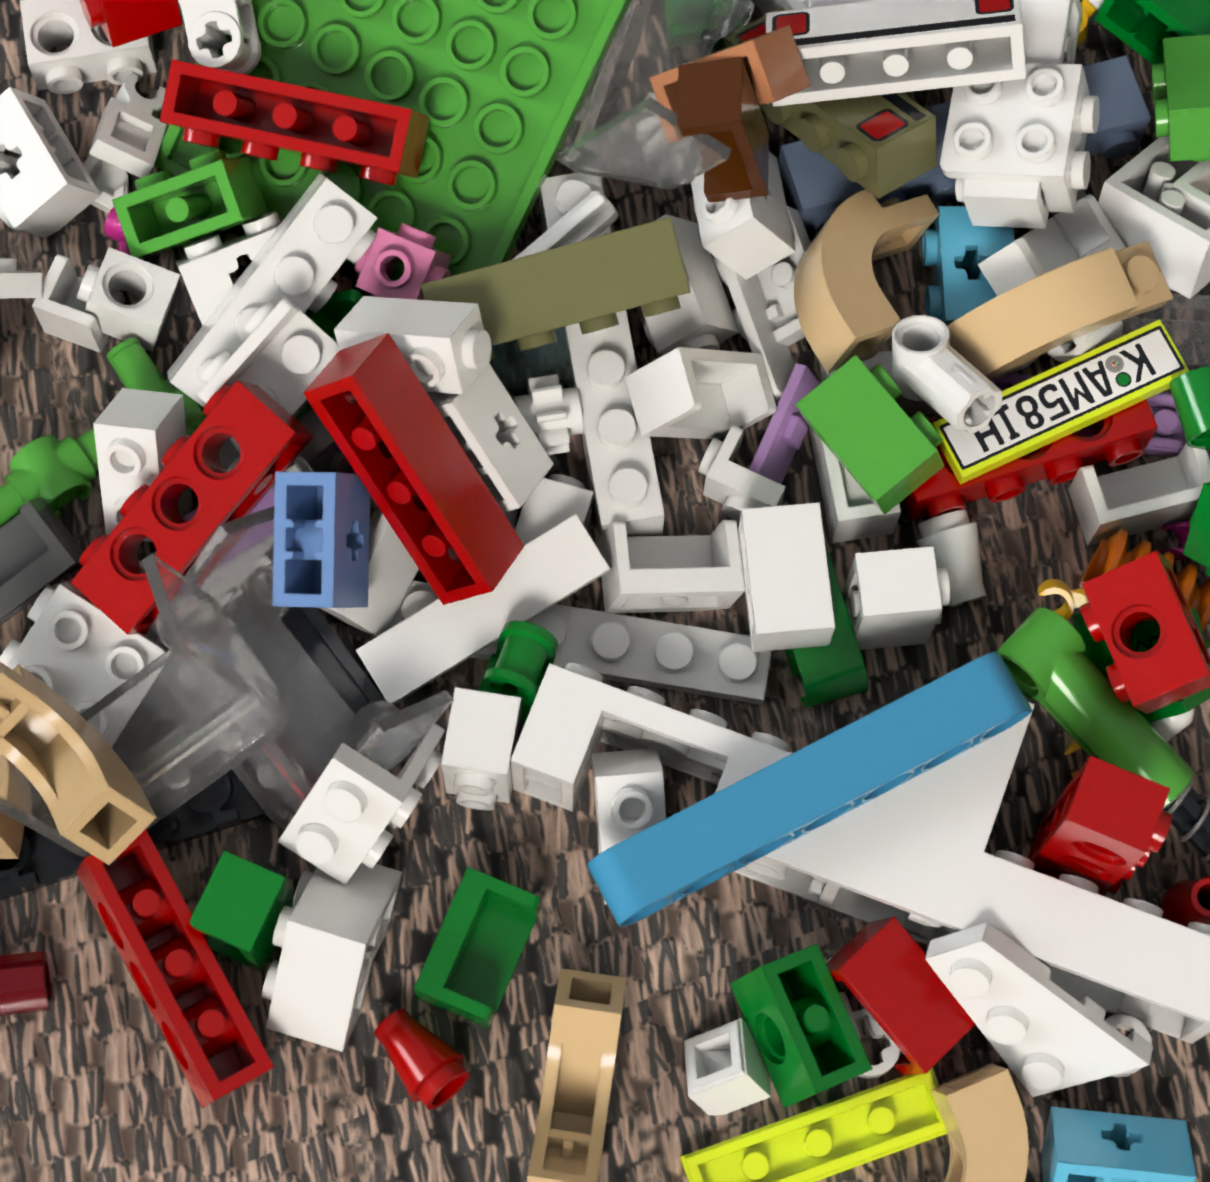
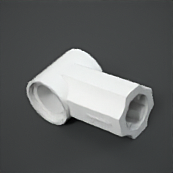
(936, 373)

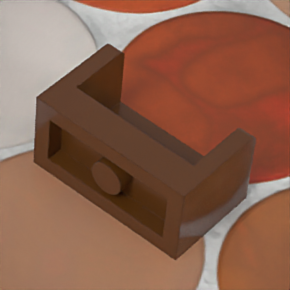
(721, 102)

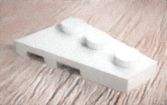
(1027, 1017)

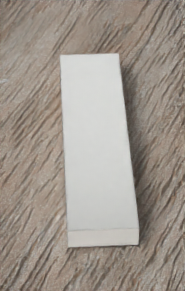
(451, 633)

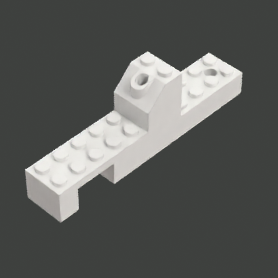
(898, 855)

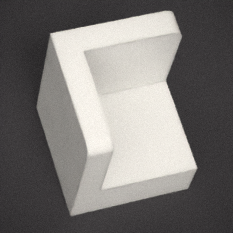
(62, 312)

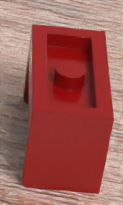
(901, 993)

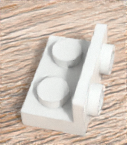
(279, 356)

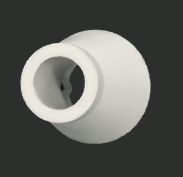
(959, 551)

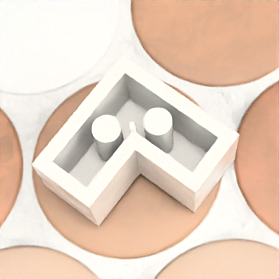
(1168, 209)
(328, 953)

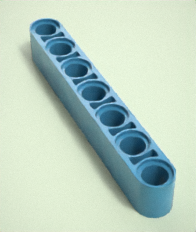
(808, 789)

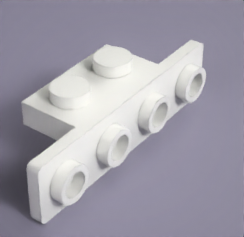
(767, 308)

